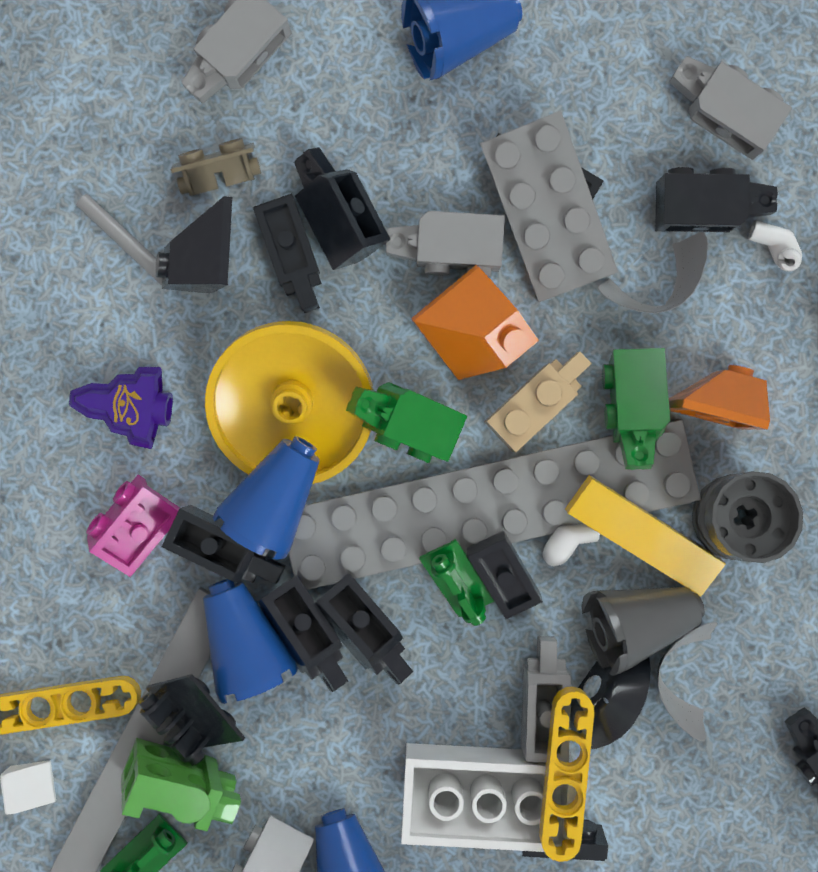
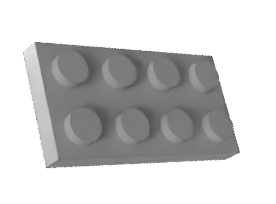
(549, 206)

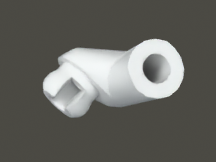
(780, 242)
(565, 541)

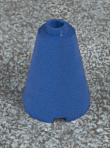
(455, 30)
(271, 499)
(242, 643)
(344, 845)

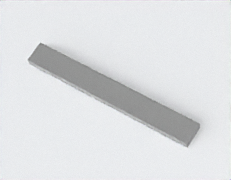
(103, 809)

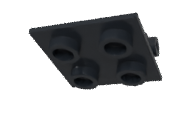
(190, 715)

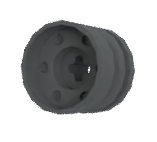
(770, 522)

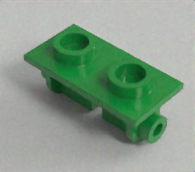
(458, 581)
(148, 849)

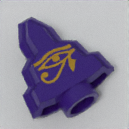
(128, 404)

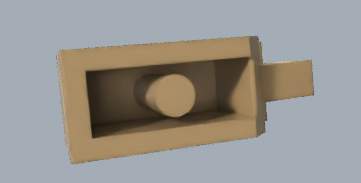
(537, 401)

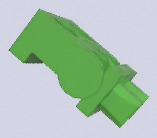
(162, 782)

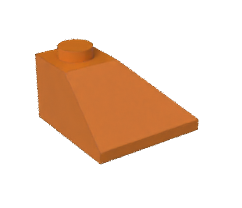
(474, 326)
(726, 398)

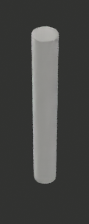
(119, 234)

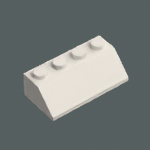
(476, 798)

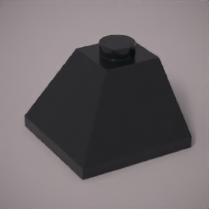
(200, 254)

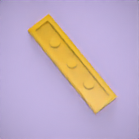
(644, 535)

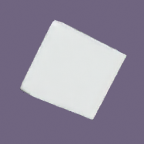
(27, 786)

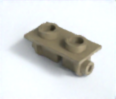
(200, 169)

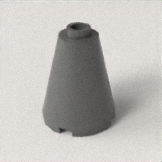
(638, 623)

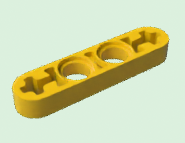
(61, 707)
(570, 773)

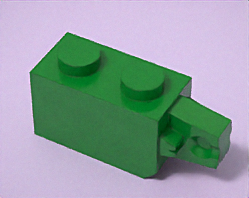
(638, 403)
(408, 419)

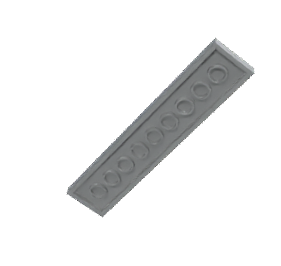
(515, 495)

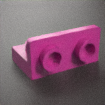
(131, 526)

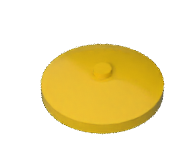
(284, 385)

